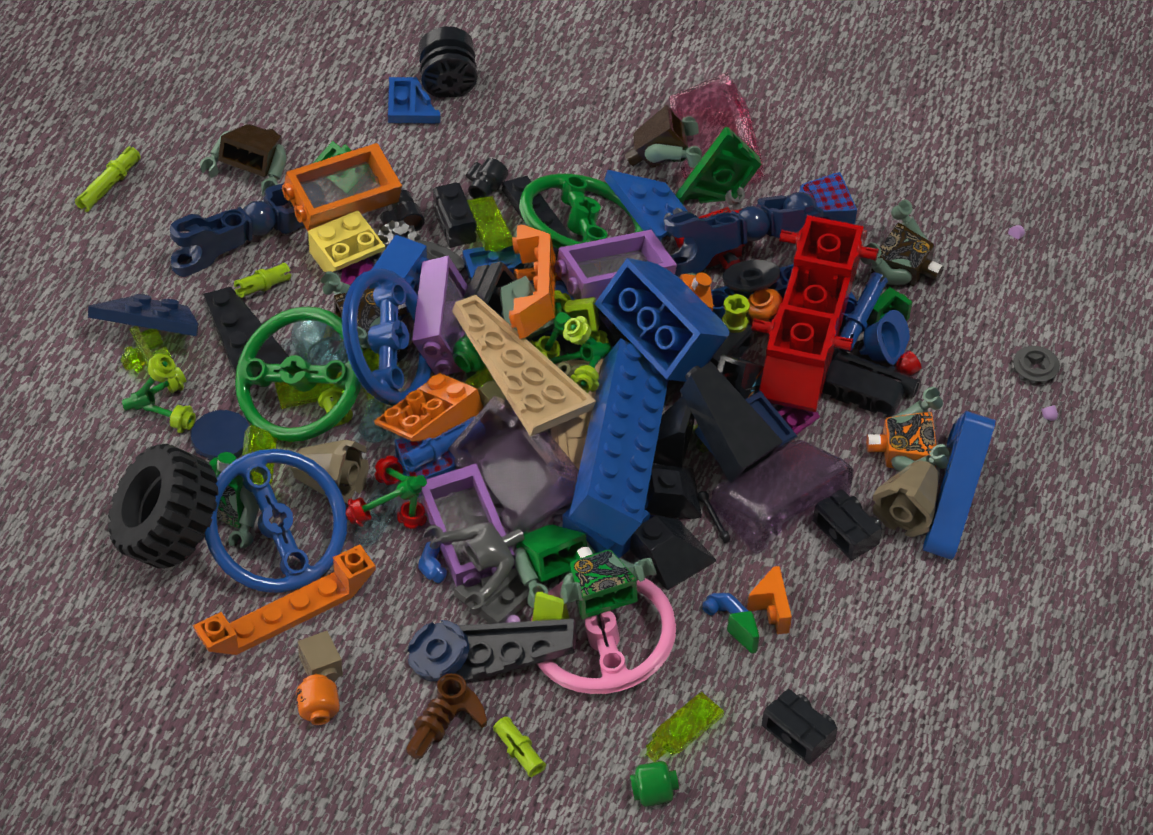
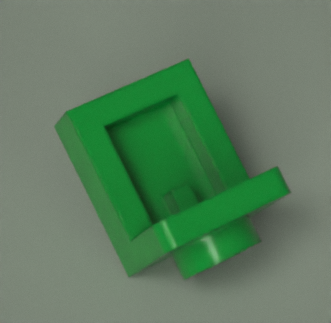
(890, 301)

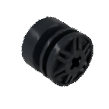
(447, 62)

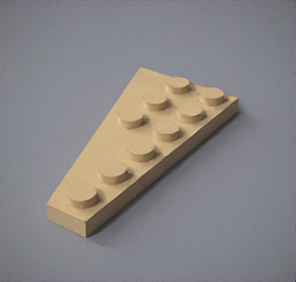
(528, 379)

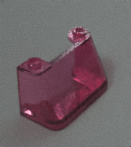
(714, 106)

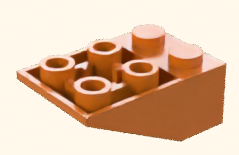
(432, 409)

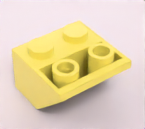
(343, 242)

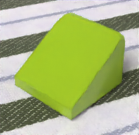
(549, 608)

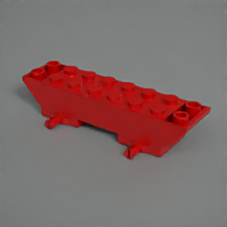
(812, 311)

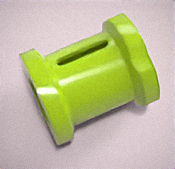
(735, 315)
(325, 402)

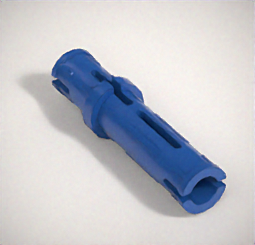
(857, 321)
(433, 448)

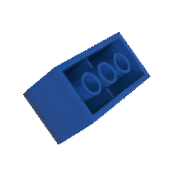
(662, 318)

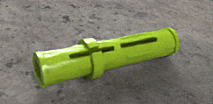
(114, 171)

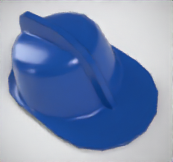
(886, 338)

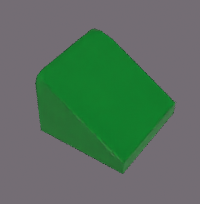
(744, 629)

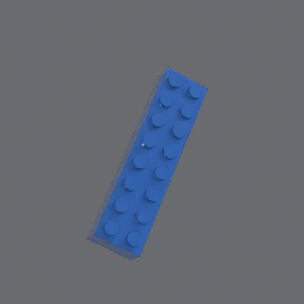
(620, 445)

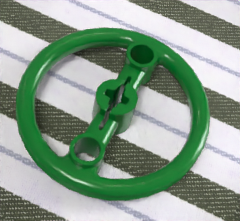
(583, 209)
(296, 373)

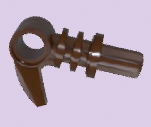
(443, 710)

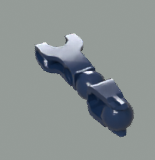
(228, 230)
(729, 230)

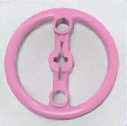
(620, 677)

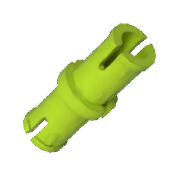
(262, 280)
(519, 746)

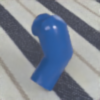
(430, 566)

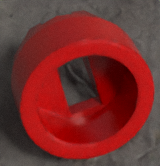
(908, 363)

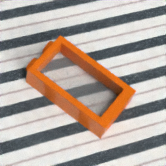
(341, 185)

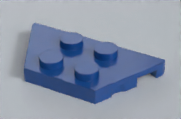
(645, 200)

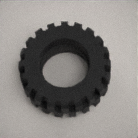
(163, 506)

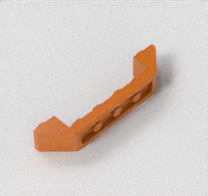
(535, 310)
(350, 573)

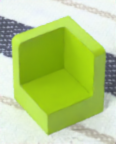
(586, 308)

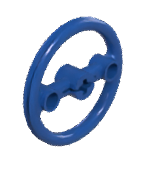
(384, 337)
(280, 533)

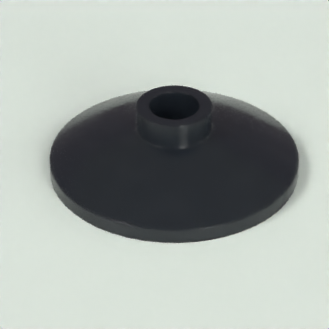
(751, 275)

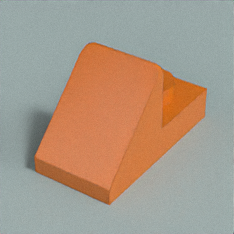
(771, 595)

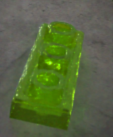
(490, 224)

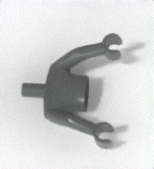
(485, 551)

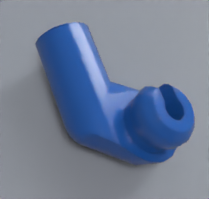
(722, 602)

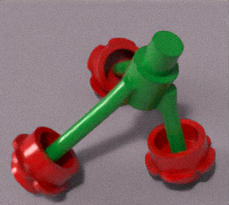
(390, 472)

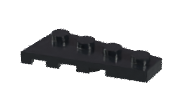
(236, 325)

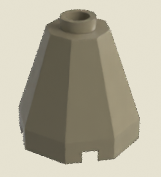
(341, 461)
(909, 499)

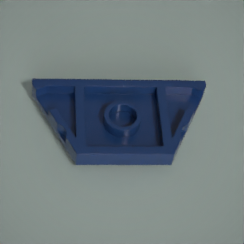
(147, 313)

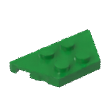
(723, 167)

